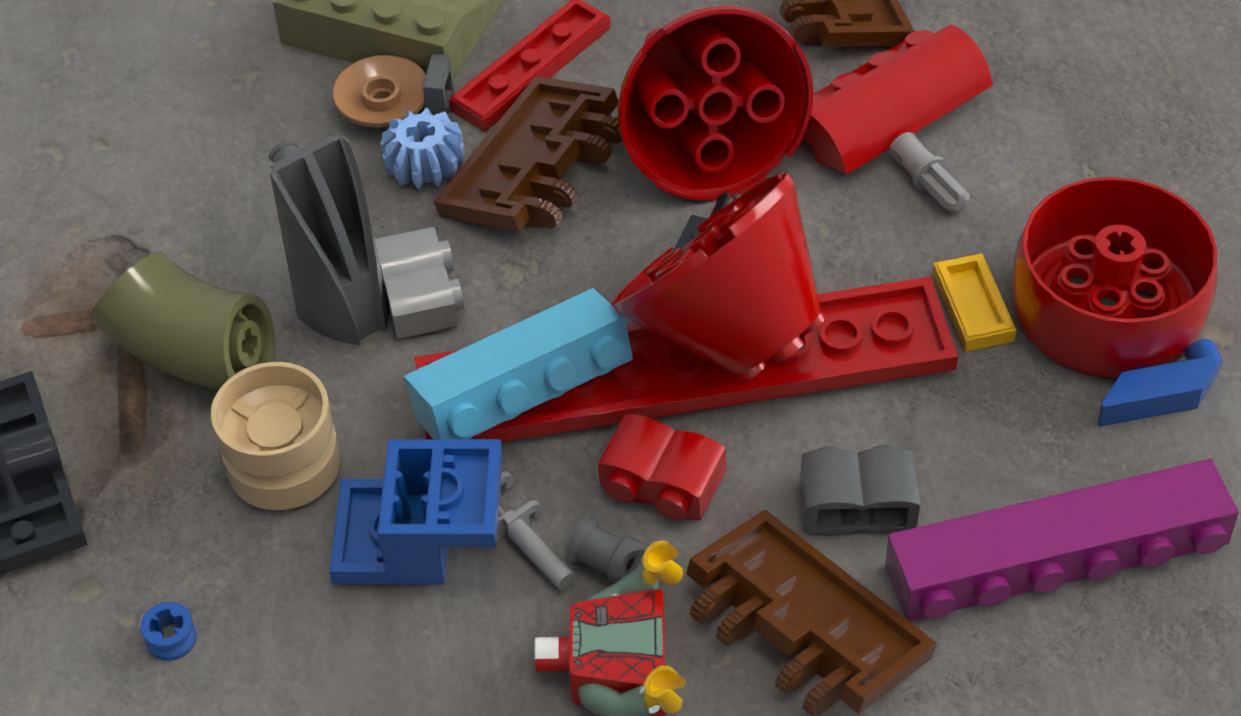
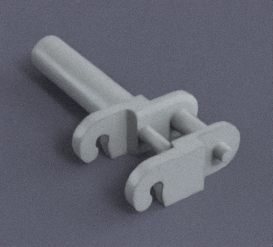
(516, 527)

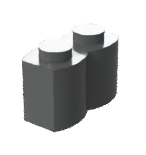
(859, 490)

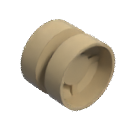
(276, 435)

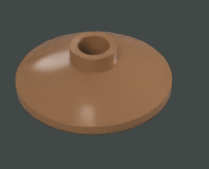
(379, 90)

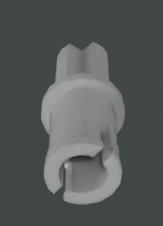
(928, 172)

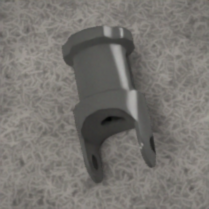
(604, 550)

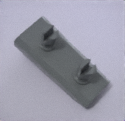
(329, 239)

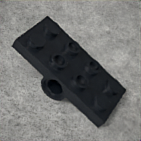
(35, 495)

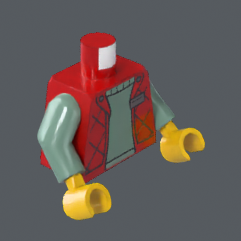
(620, 644)

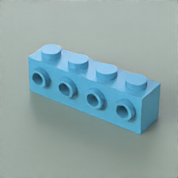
(519, 367)

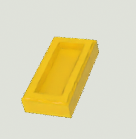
(973, 302)

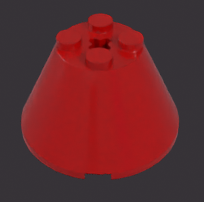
(715, 102)
(736, 287)

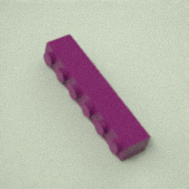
(1060, 540)

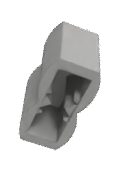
(418, 282)

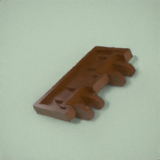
(846, 22)
(520, 163)
(801, 600)

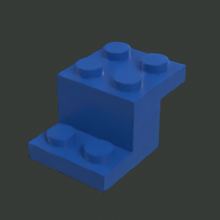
(429, 500)

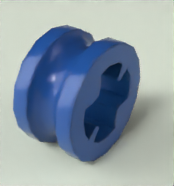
(161, 616)

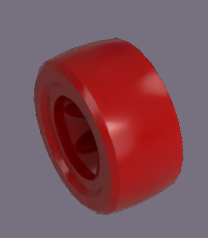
(1120, 241)

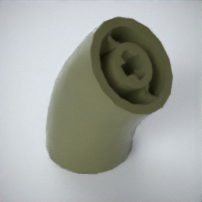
(185, 323)

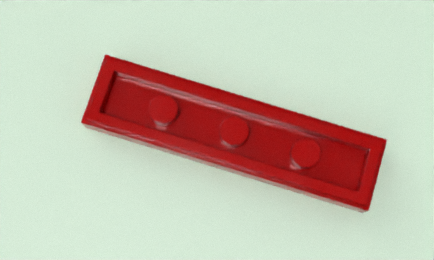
(538, 54)

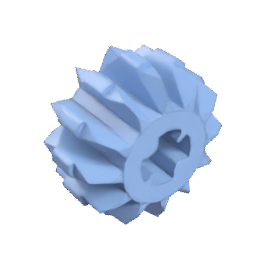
(422, 148)

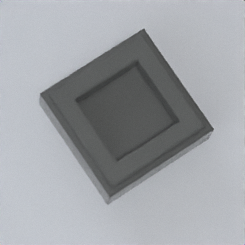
(438, 84)

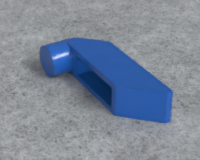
(1163, 387)

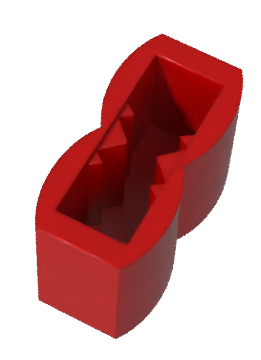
(662, 467)

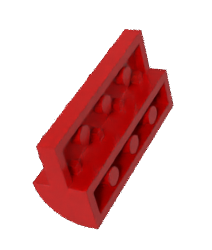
(894, 96)

